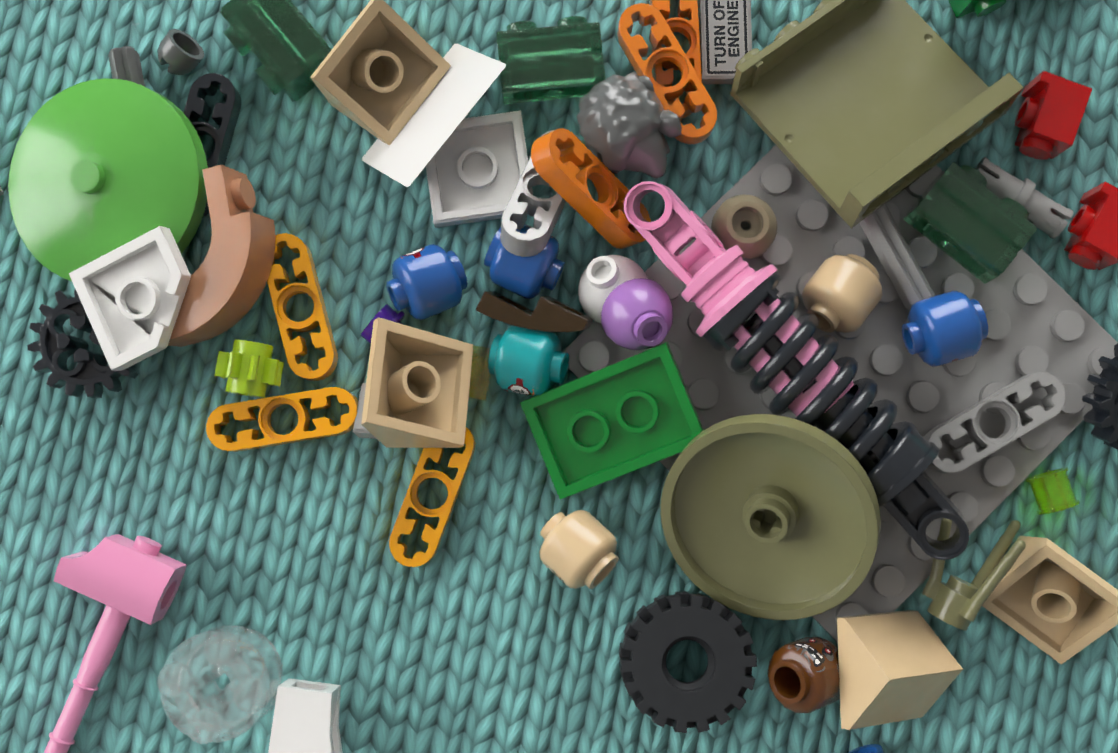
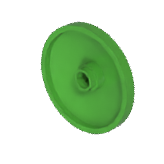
(103, 171)

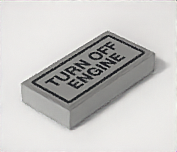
(724, 38)

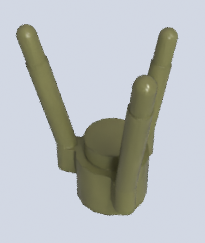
(960, 601)

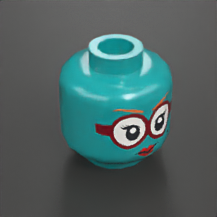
(527, 361)

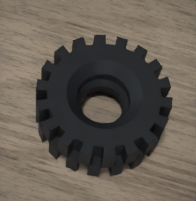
(727, 671)

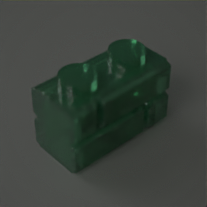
(279, 41)
(550, 60)
(971, 222)

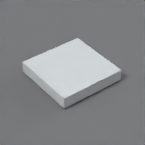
(477, 169)

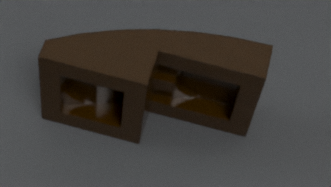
(547, 316)

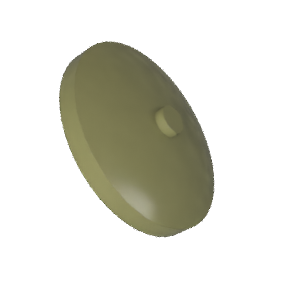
(771, 517)

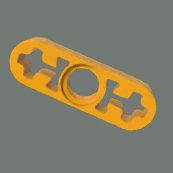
(297, 347)
(244, 412)
(430, 534)

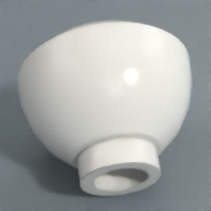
(601, 278)

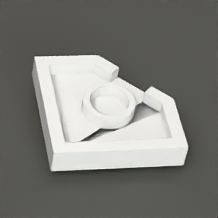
(134, 296)

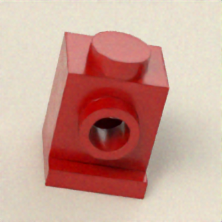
(1050, 115)
(1095, 229)

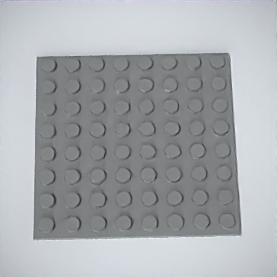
(1029, 331)

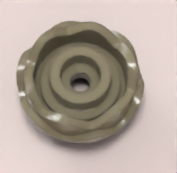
(750, 209)

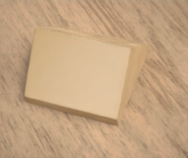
(379, 71)
(416, 387)
(1054, 600)
(890, 668)

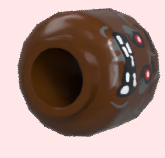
(805, 674)

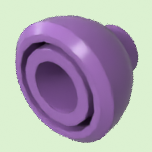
(637, 314)

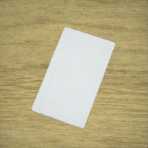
(437, 116)

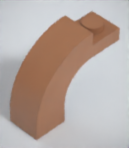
(234, 265)

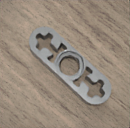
(522, 203)
(1017, 391)

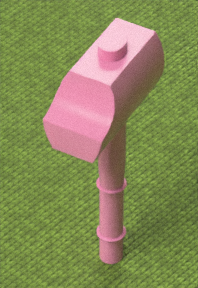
(130, 581)

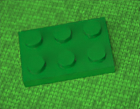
(613, 420)

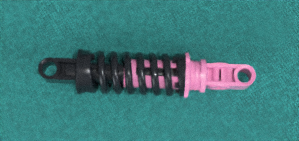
(747, 314)

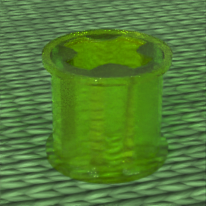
(1052, 491)

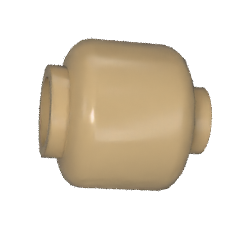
(843, 293)
(578, 549)

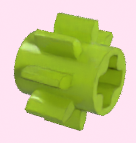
(249, 368)

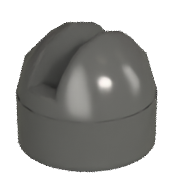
(179, 52)

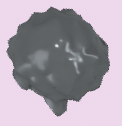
(627, 125)

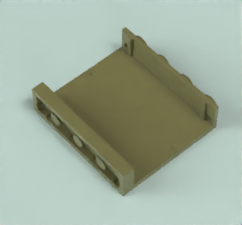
(865, 100)

